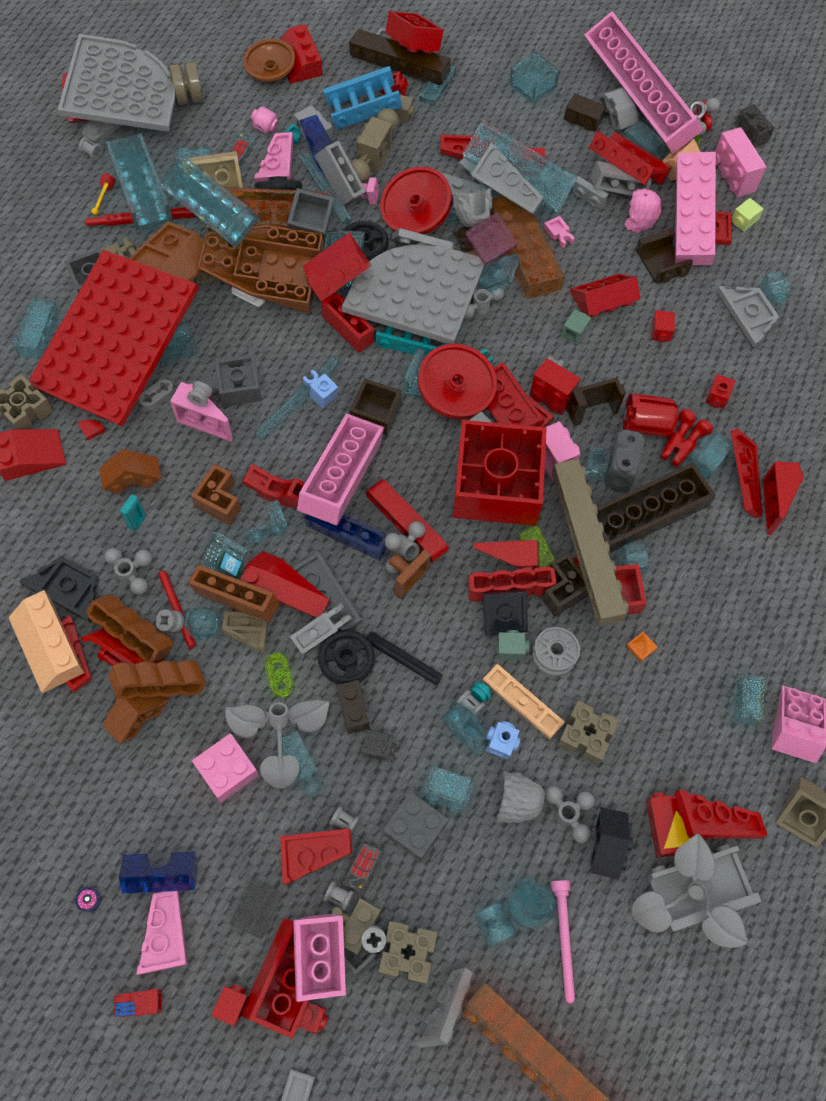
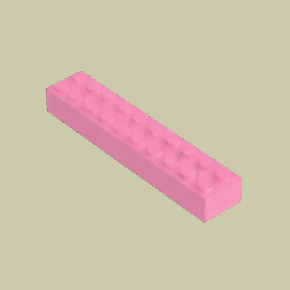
(643, 83)

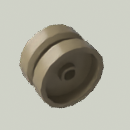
(186, 83)

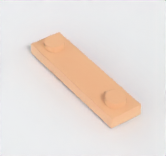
(523, 701)

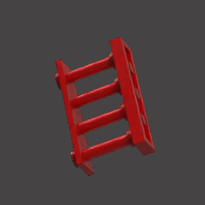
(630, 158)

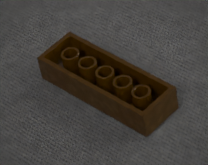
(654, 506)

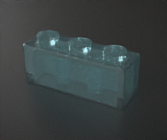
(36, 328)

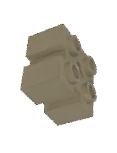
(23, 404)
(591, 746)
(394, 961)

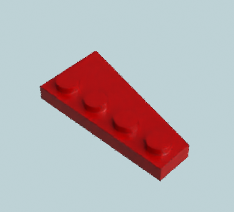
(748, 471)

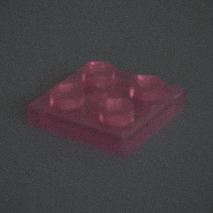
(491, 239)

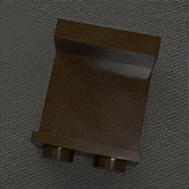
(659, 257)
(595, 394)

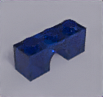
(176, 875)

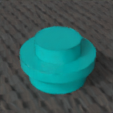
(481, 691)

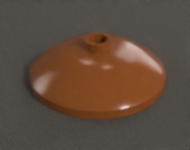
(269, 60)

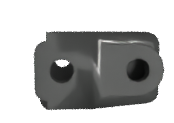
(622, 474)

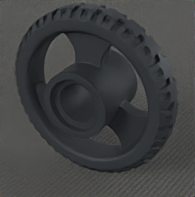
(279, 183)
(377, 233)
(327, 654)

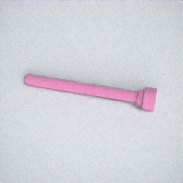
(560, 891)

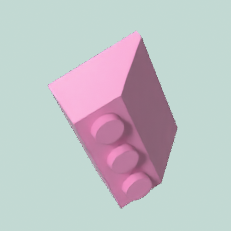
(319, 957)

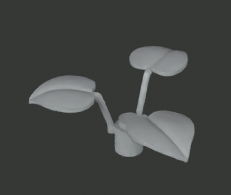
(248, 718)
(693, 859)

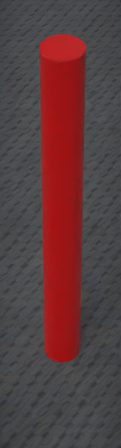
(175, 605)

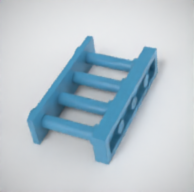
(358, 87)

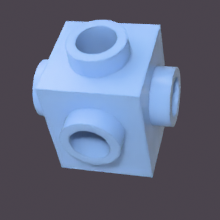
(500, 746)

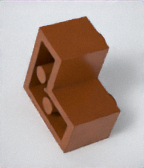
(129, 468)
(213, 495)
(130, 714)

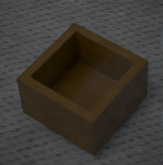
(377, 404)

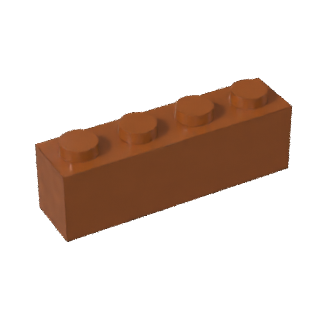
(234, 593)

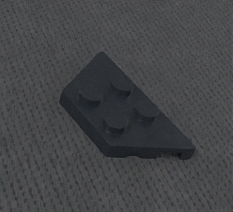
(65, 585)

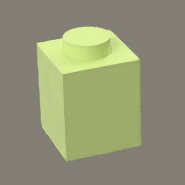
(747, 214)

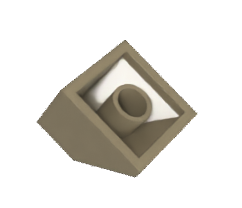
(805, 812)

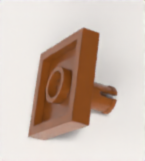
(409, 572)

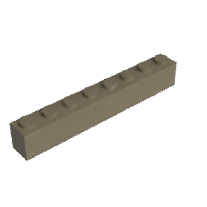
(589, 543)

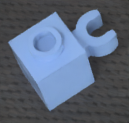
(322, 389)

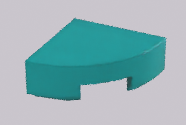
(296, 133)

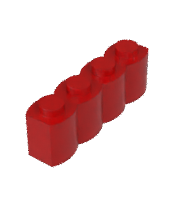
(534, 582)

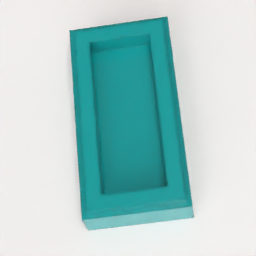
(133, 513)

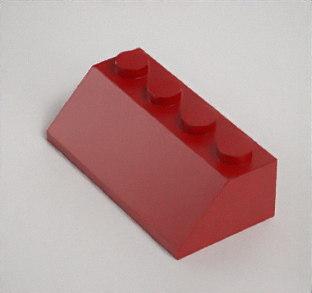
(274, 991)

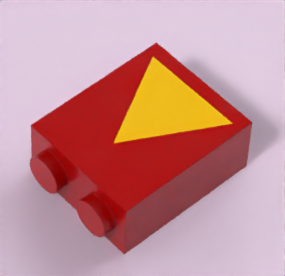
(666, 824)

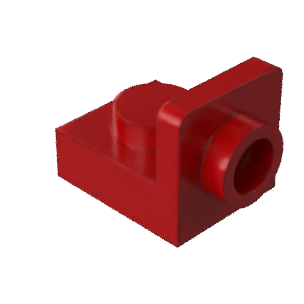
(400, 84)
(313, 1018)

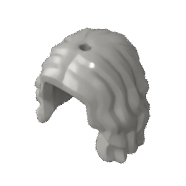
(473, 207)
(521, 799)

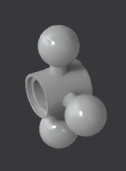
(711, 106)
(482, 300)
(404, 545)
(142, 558)
(584, 801)

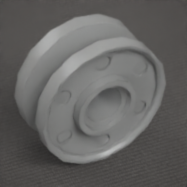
(558, 639)

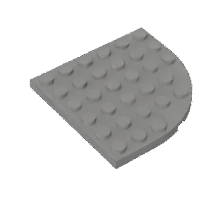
(117, 85)
(417, 290)

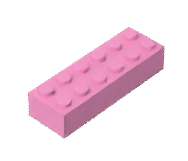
(695, 207)
(340, 469)

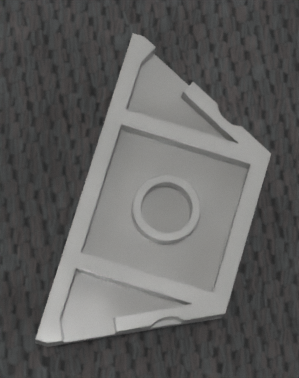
(750, 311)

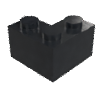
(611, 843)

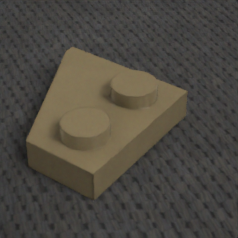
(245, 629)

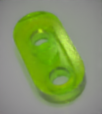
(280, 675)

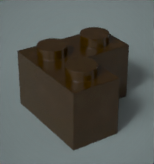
(569, 586)

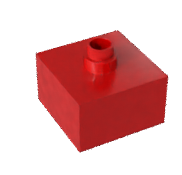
(500, 472)

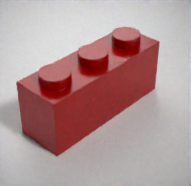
(350, 327)

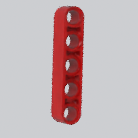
(402, 515)

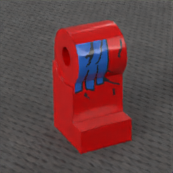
(138, 1003)

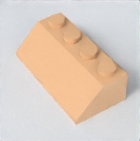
(45, 642)

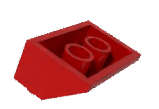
(307, 59)
(336, 266)
(606, 294)

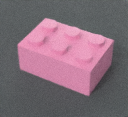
(739, 162)

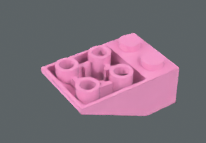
(800, 725)

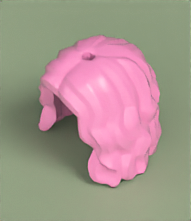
(643, 211)

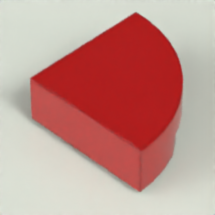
(91, 428)

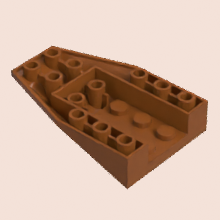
(265, 264)

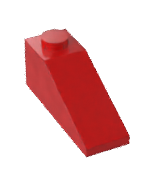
(515, 553)

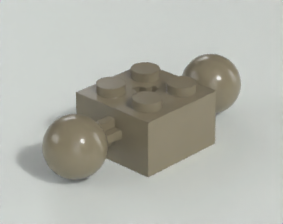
(375, 143)

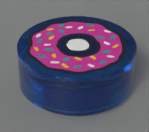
(88, 899)

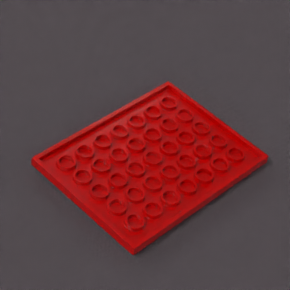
(113, 337)

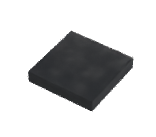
(505, 611)

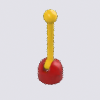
(107, 183)

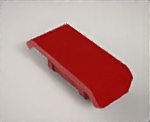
(114, 646)

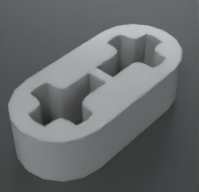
(156, 394)

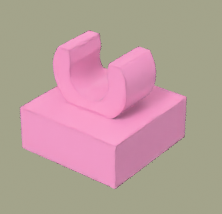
(372, 191)

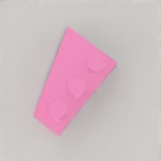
(278, 159)
(164, 935)

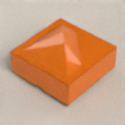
(641, 646)

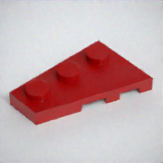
(312, 851)

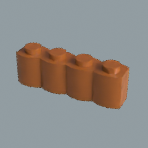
(131, 630)
(154, 679)

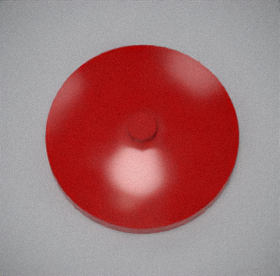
(416, 200)
(456, 381)

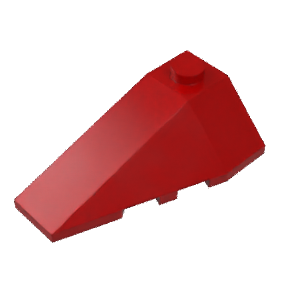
(287, 584)

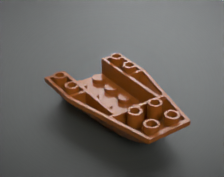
(172, 251)

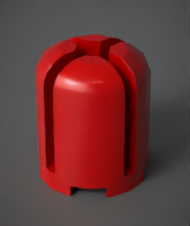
(651, 415)

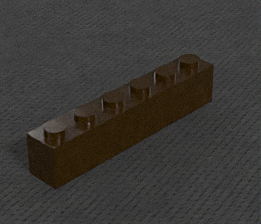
(388, 52)

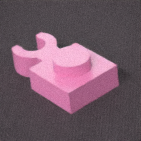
(559, 230)

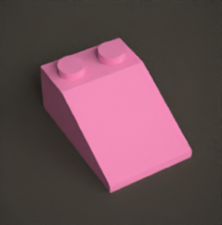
(206, 419)

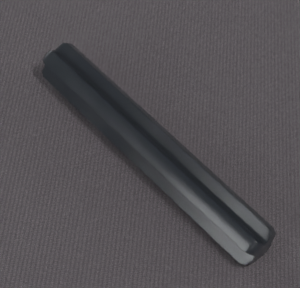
(404, 658)

